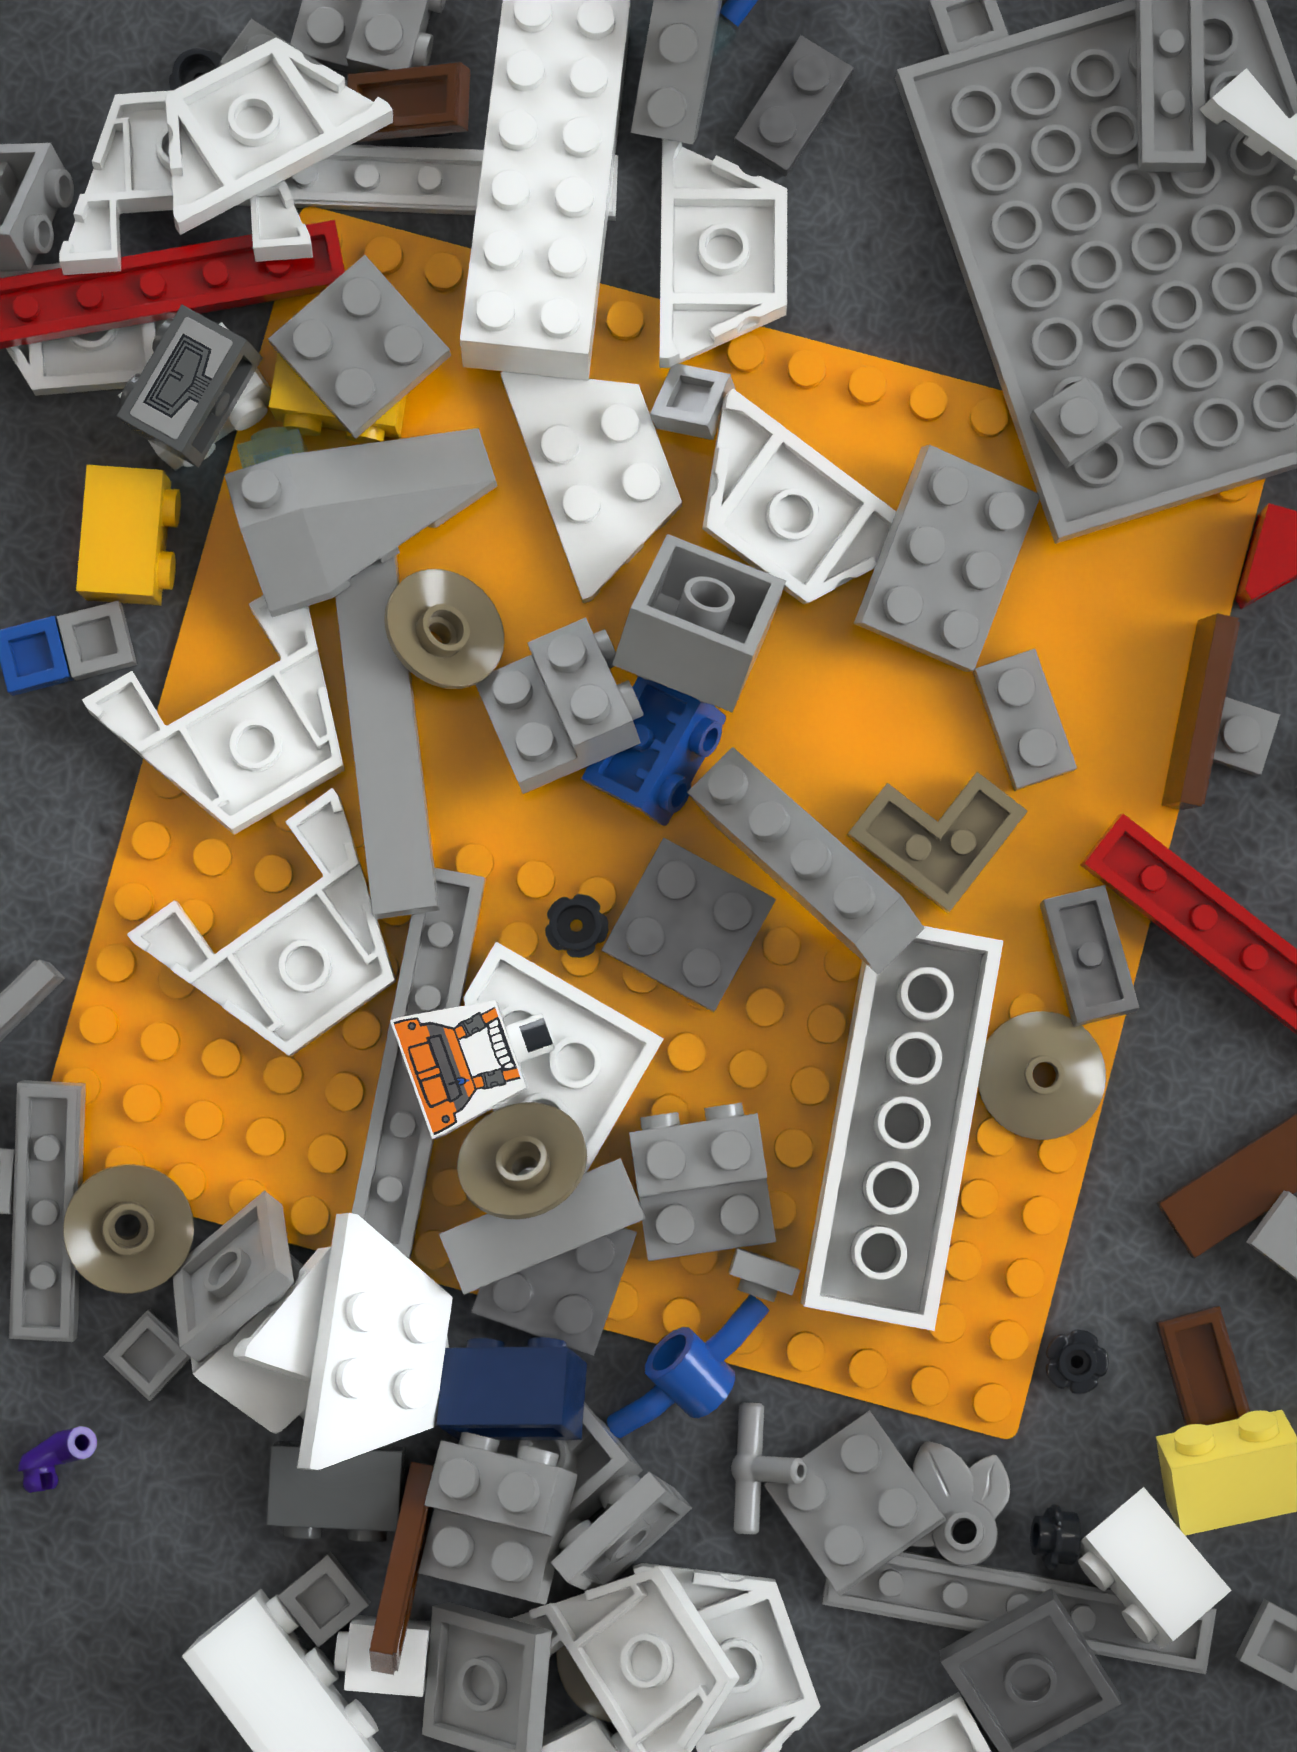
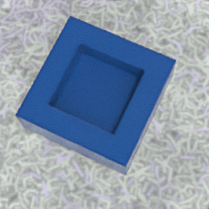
(33, 656)

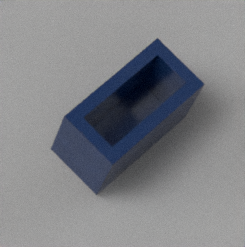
(513, 1390)

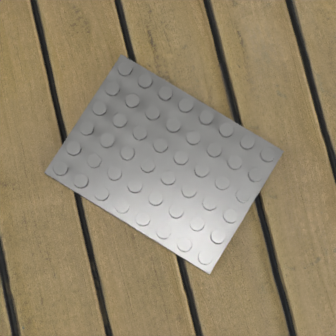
(1141, 281)

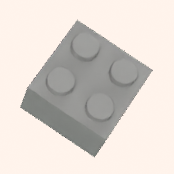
(698, 622)

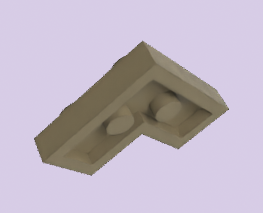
(941, 855)

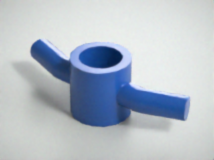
(690, 1371)

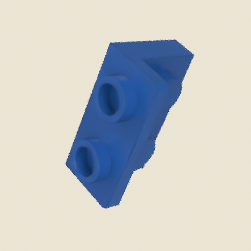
(674, 742)

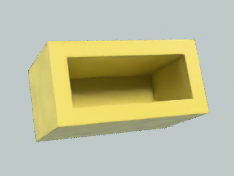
(1229, 1471)

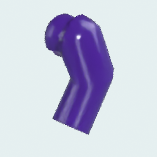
(60, 1448)

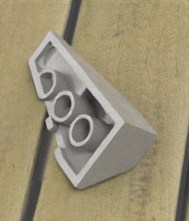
(340, 509)

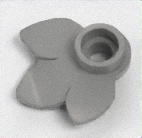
(961, 1495)

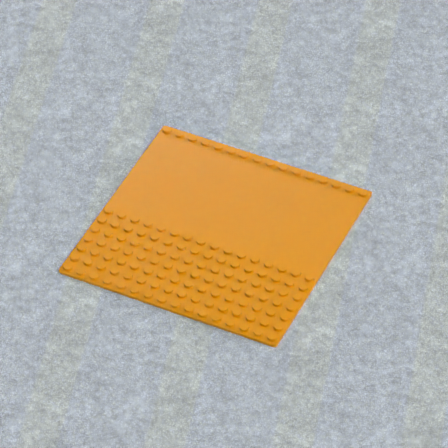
(821, 716)

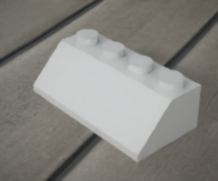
(274, 1686)

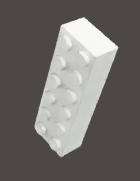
(545, 187)
(902, 1130)

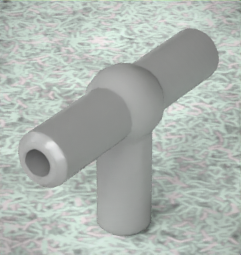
(752, 1468)

